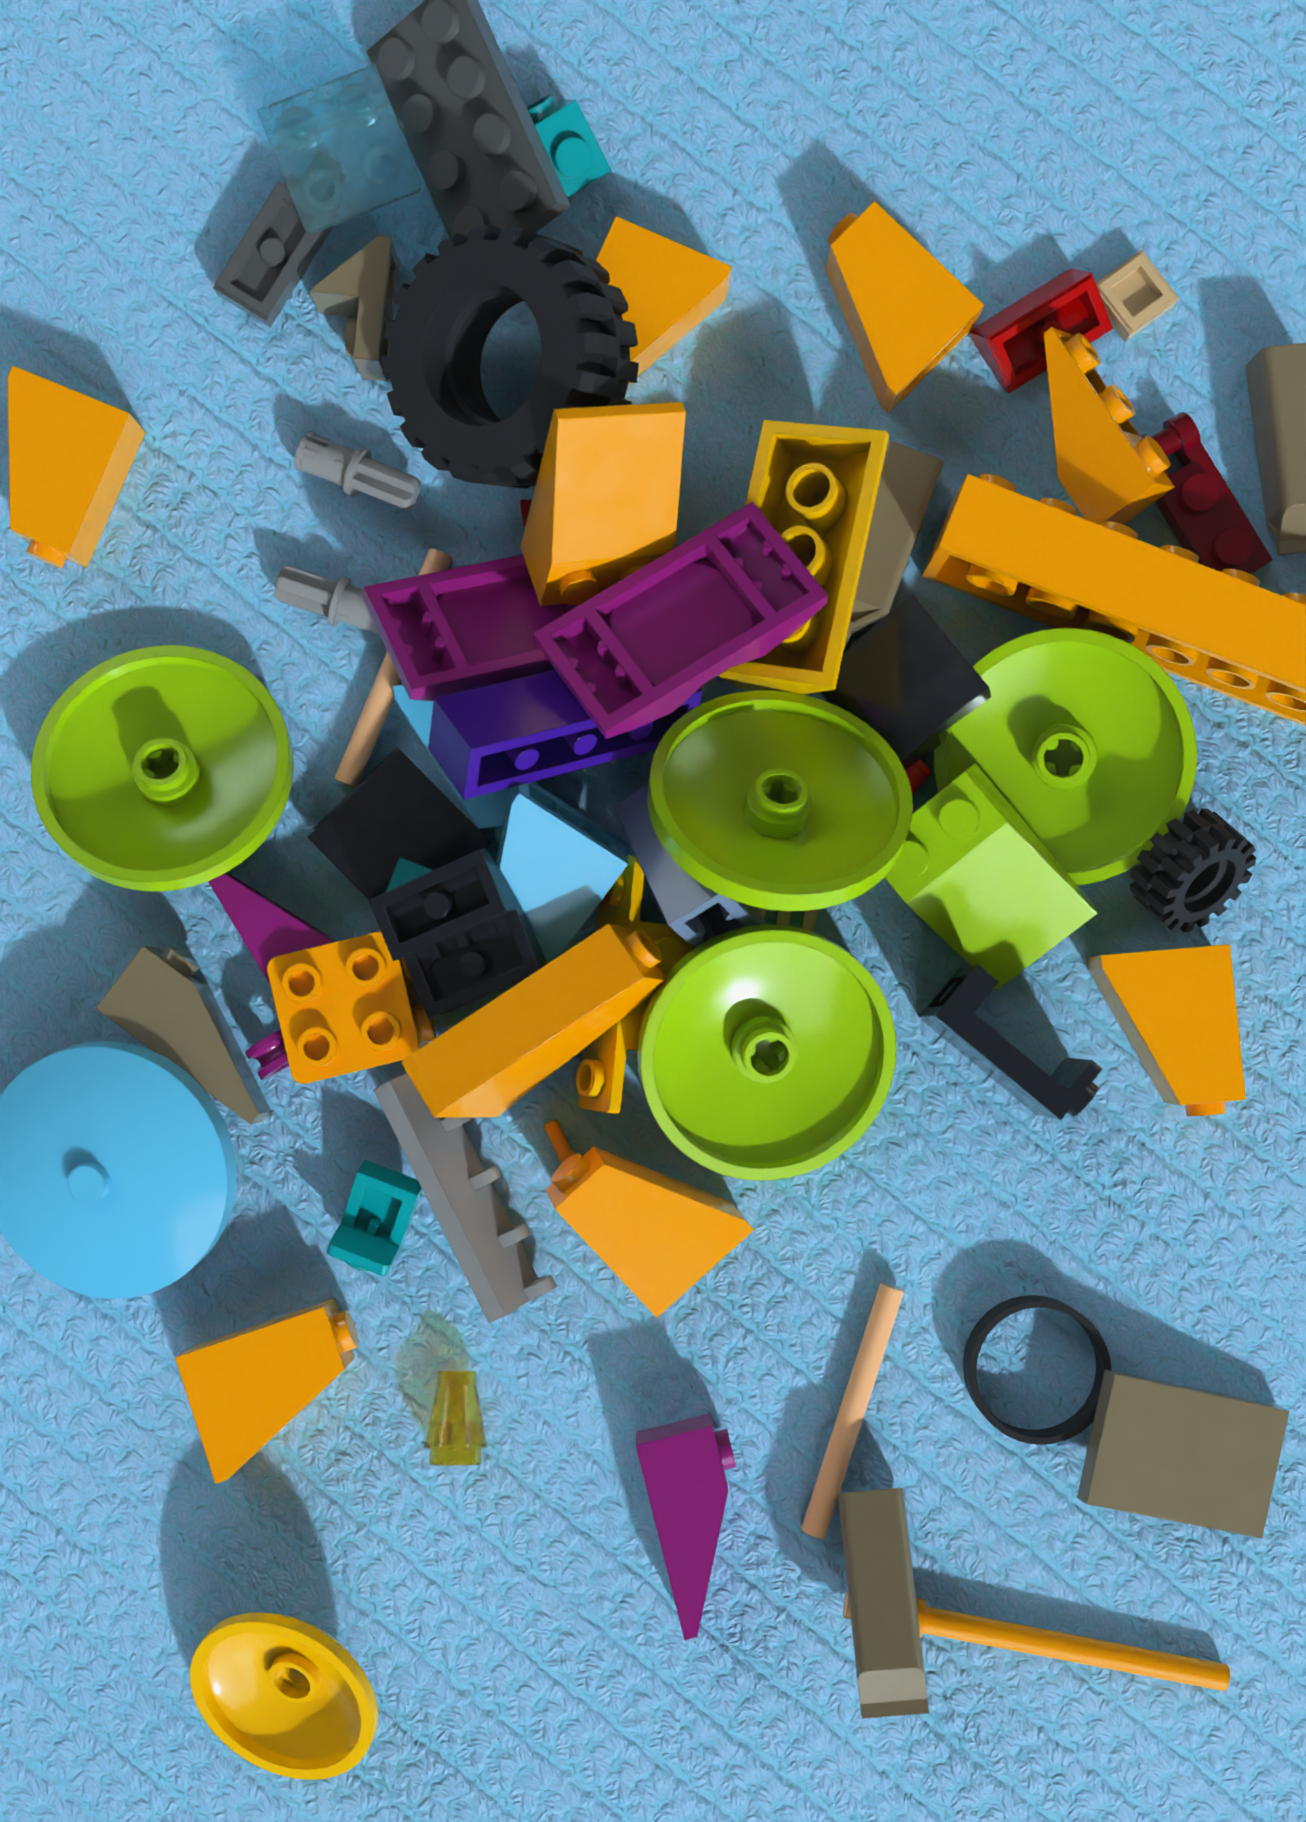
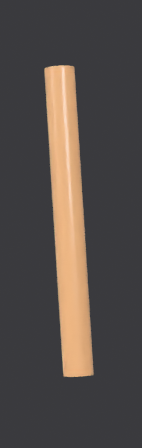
(379, 700)
(852, 1411)

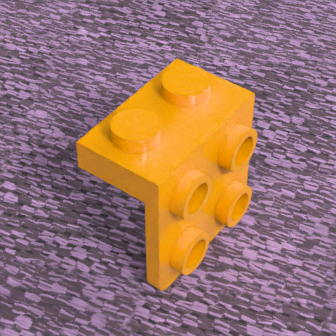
(346, 1008)

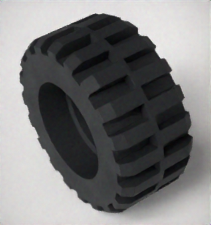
(442, 338)

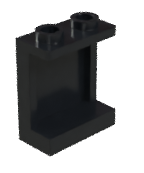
(953, 1018)

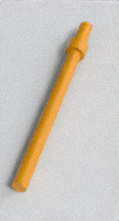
(1068, 1647)

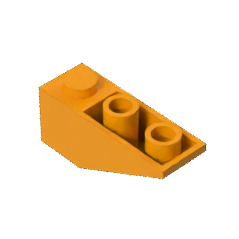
(1097, 447)

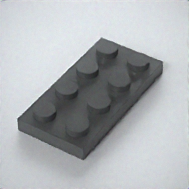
(466, 120)

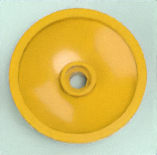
(284, 1695)

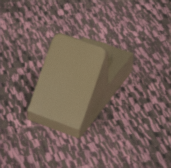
(363, 290)

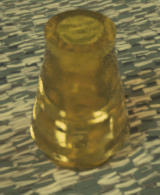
(456, 1421)

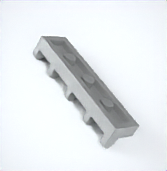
(464, 1201)

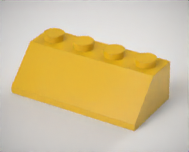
(820, 498)

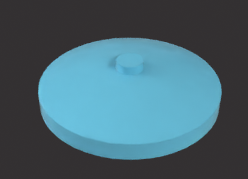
(112, 1169)

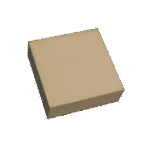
(1135, 295)

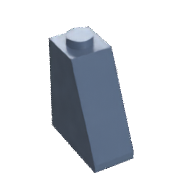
(685, 903)

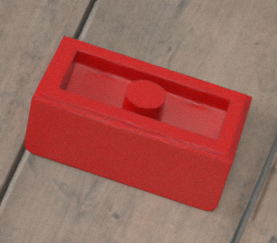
(1014, 337)

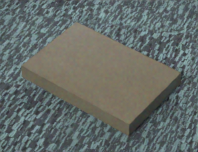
(1182, 1454)

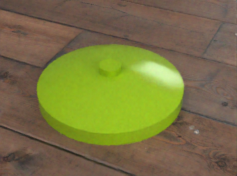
(1080, 745)
(162, 768)
(779, 800)
(766, 1052)

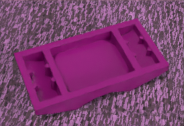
(681, 622)
(462, 626)

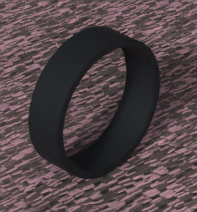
(1082, 1417)

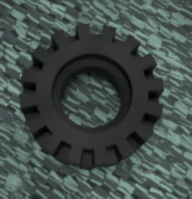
(1192, 870)

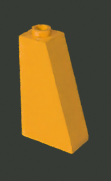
(536, 1025)

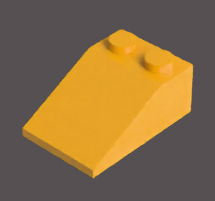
(603, 498)

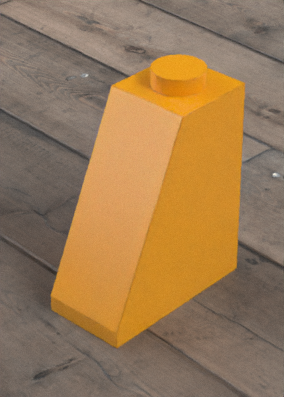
(664, 285)
(896, 302)
(64, 466)
(1179, 1021)
(645, 1224)
(261, 1378)

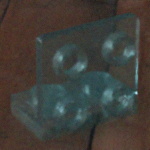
(340, 149)

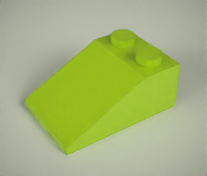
(986, 879)

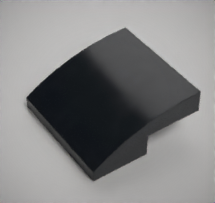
(907, 682)
(390, 818)
(458, 933)

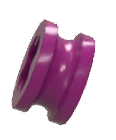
(270, 1054)

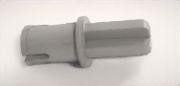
(355, 471)
(324, 597)

